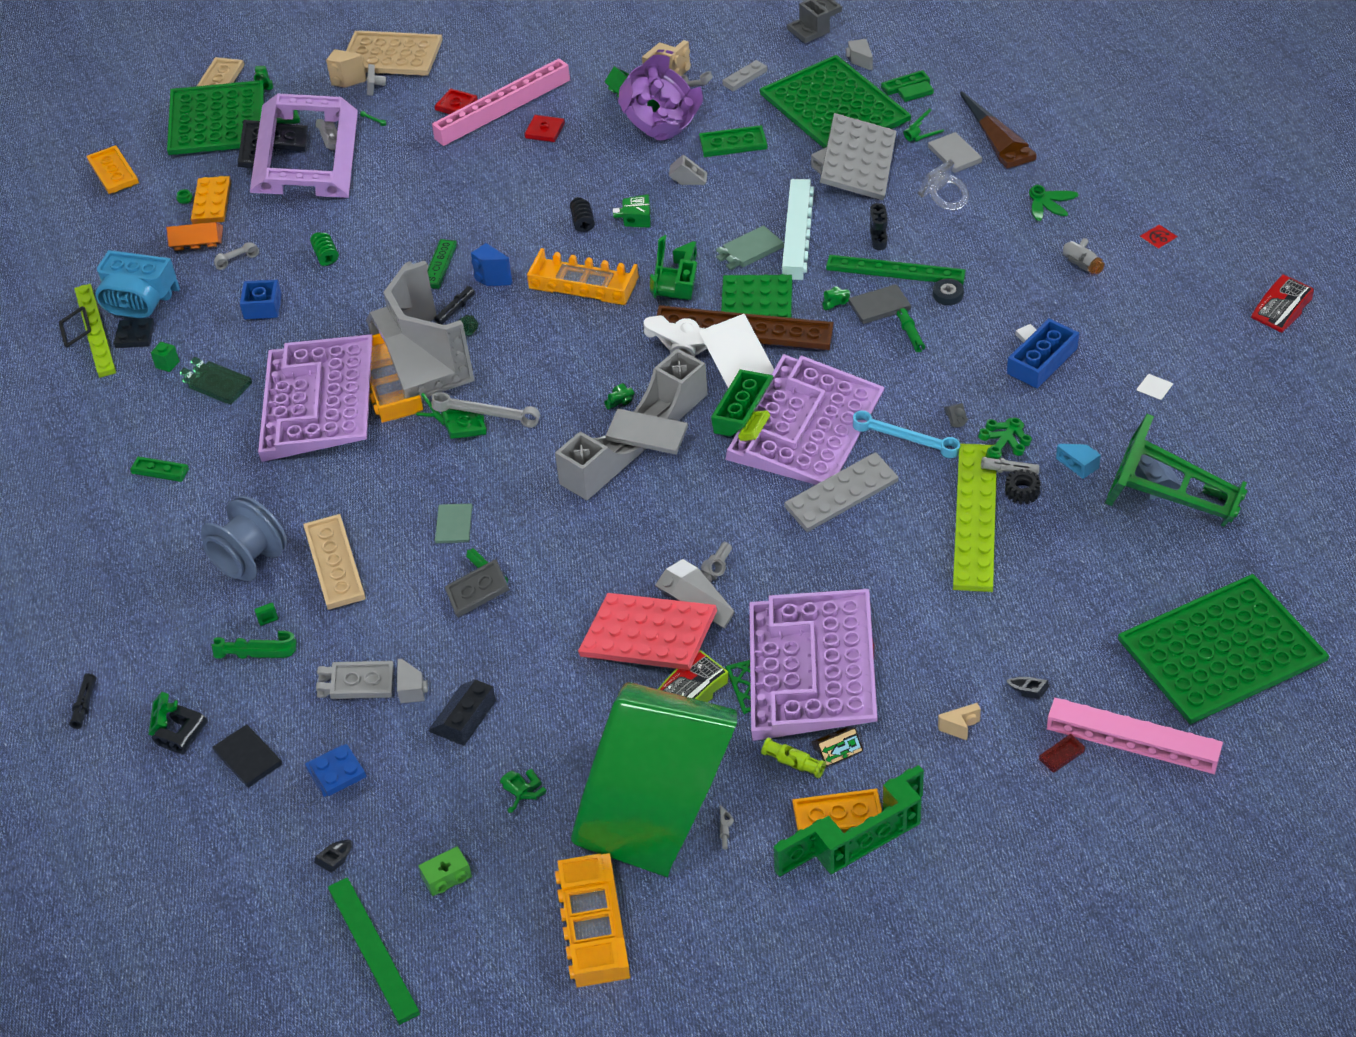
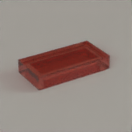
(1062, 753)

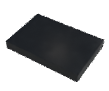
(247, 755)

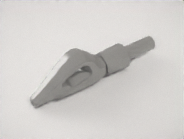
(724, 824)

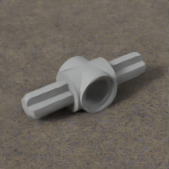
(719, 562)

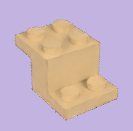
(679, 59)

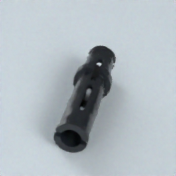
(466, 294)
(77, 718)

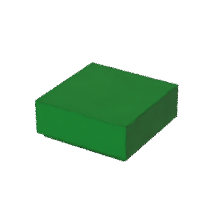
(266, 614)

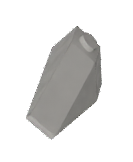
(689, 584)

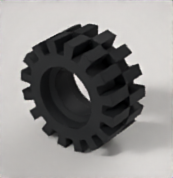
(1022, 494)

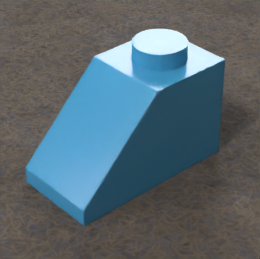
(1078, 458)

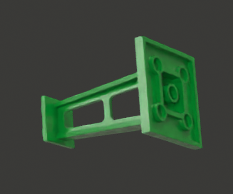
(1139, 446)

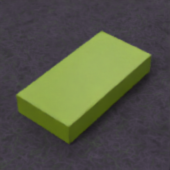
(754, 425)

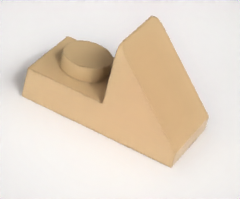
(957, 720)

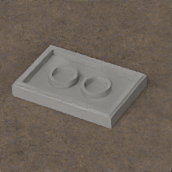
(957, 150)

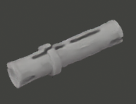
(1007, 466)

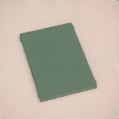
(453, 523)

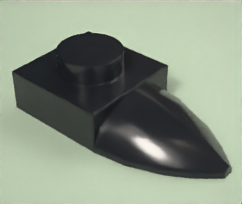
(1029, 686)
(333, 855)

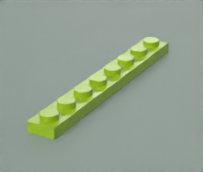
(97, 337)

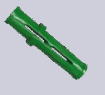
(909, 326)

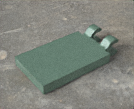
(749, 248)

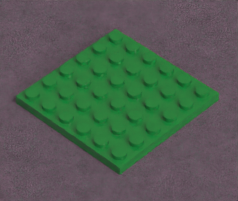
(212, 116)

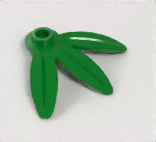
(1044, 198)

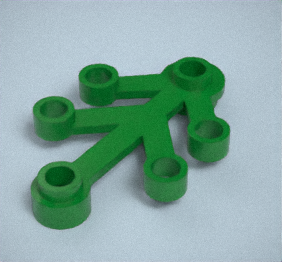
(1012, 426)

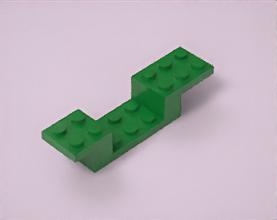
(839, 849)

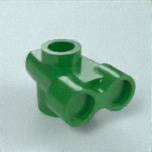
(262, 74)
(835, 297)
(619, 395)

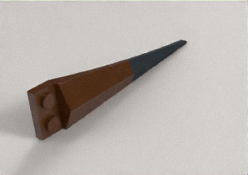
(1007, 145)

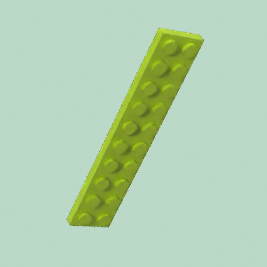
(974, 521)

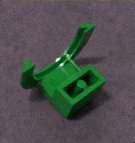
(670, 281)

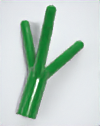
(436, 414)

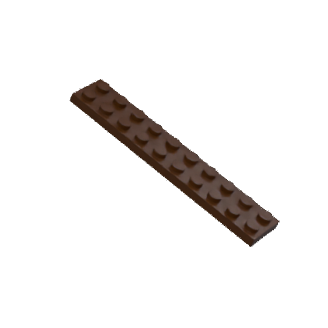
(768, 329)

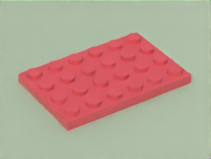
(648, 631)

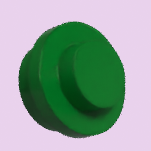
(184, 196)

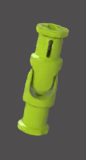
(793, 757)

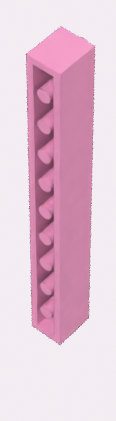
(500, 102)

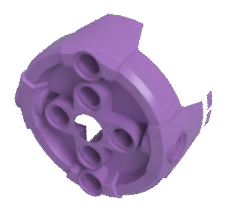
(659, 83)

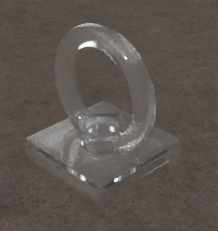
(937, 179)

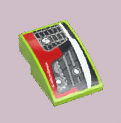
(698, 682)

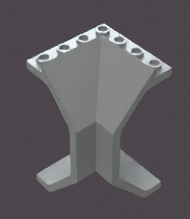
(424, 353)

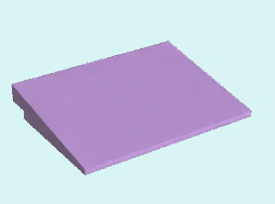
(315, 396)
(808, 422)
(811, 663)

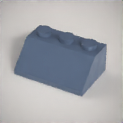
(1156, 472)

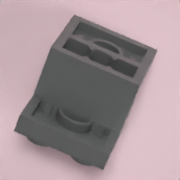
(814, 19)

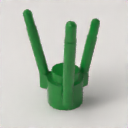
(913, 131)

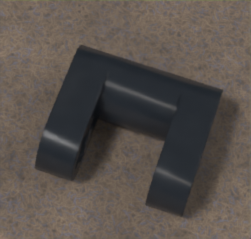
(878, 226)
(179, 742)

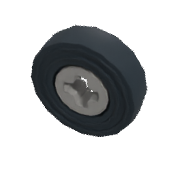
(954, 294)

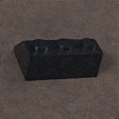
(464, 712)

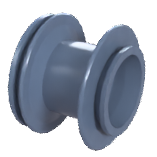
(248, 534)

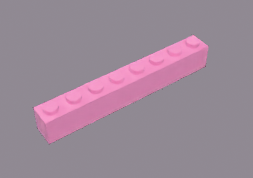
(1134, 735)

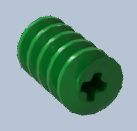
(324, 248)

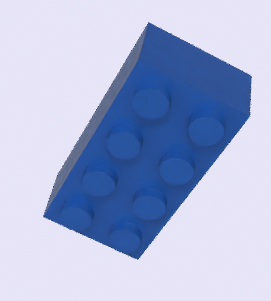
(1042, 353)

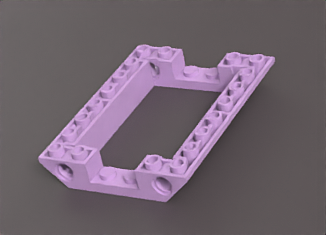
(327, 183)

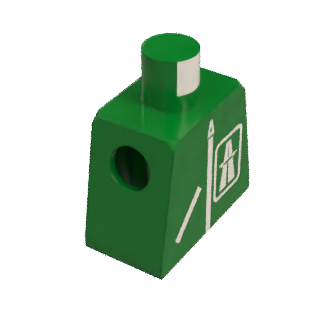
(634, 211)

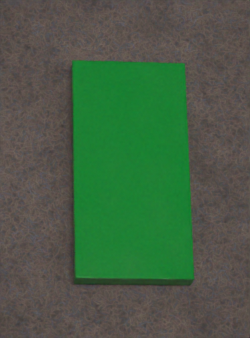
(733, 141)

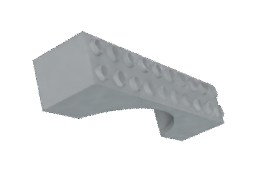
(674, 389)

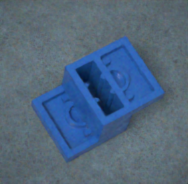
(335, 770)

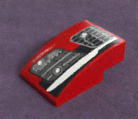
(1283, 303)

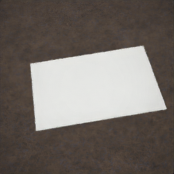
(735, 348)

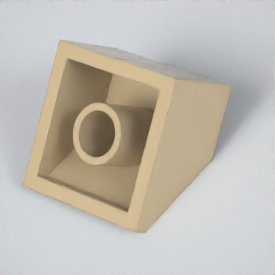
(346, 68)

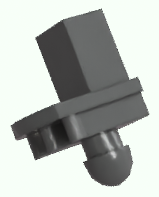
(956, 414)

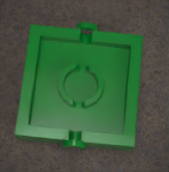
(463, 423)

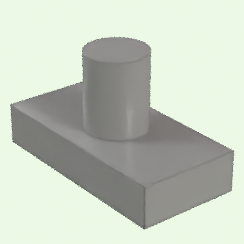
(373, 80)

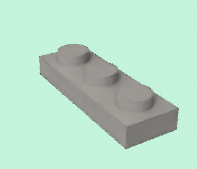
(744, 75)

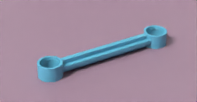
(906, 434)

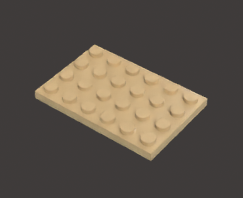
(396, 51)

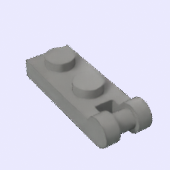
(328, 133)

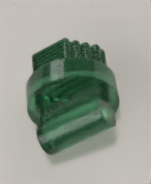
(470, 324)

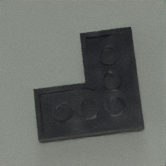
(286, 138)

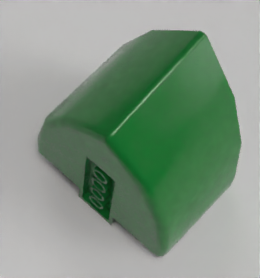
(651, 775)

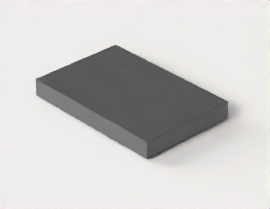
(879, 303)
(477, 588)

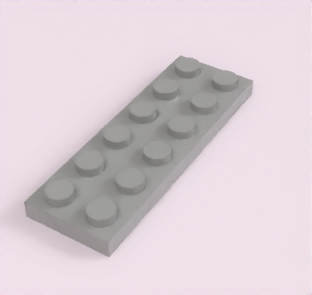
(841, 492)

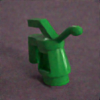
(516, 785)

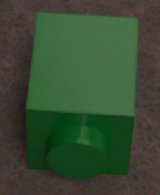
(165, 356)

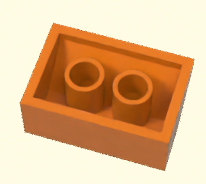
(194, 235)

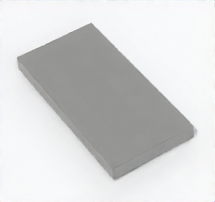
(647, 431)

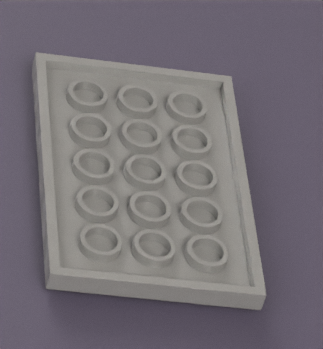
(858, 156)

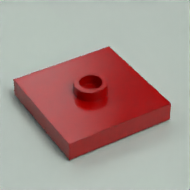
(454, 100)
(544, 128)

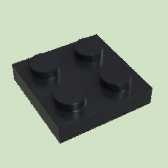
(134, 333)

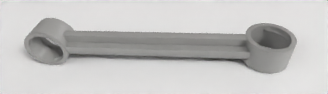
(443, 402)

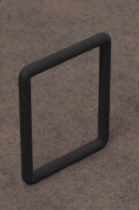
(68, 317)

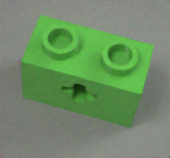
(445, 871)

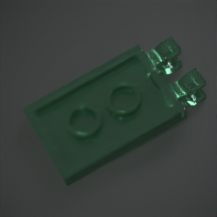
(215, 381)

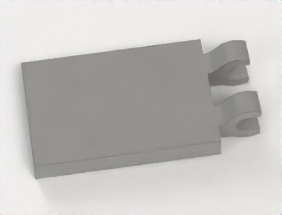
(356, 680)

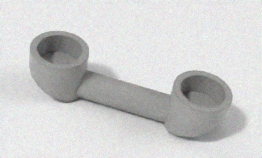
(704, 79)
(249, 248)

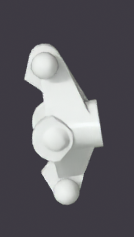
(681, 335)

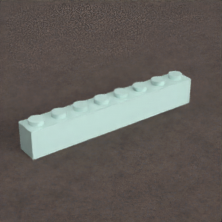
(797, 232)

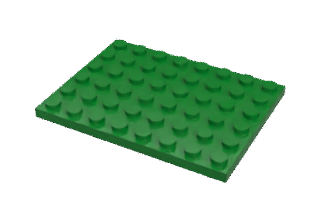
(829, 88)
(1222, 648)

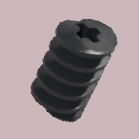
(582, 214)

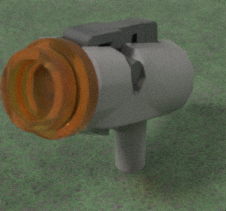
(1083, 257)

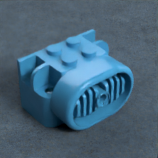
(134, 283)

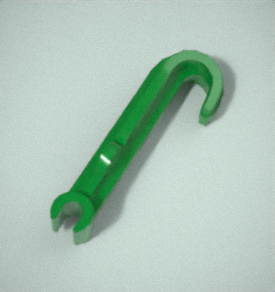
(256, 648)

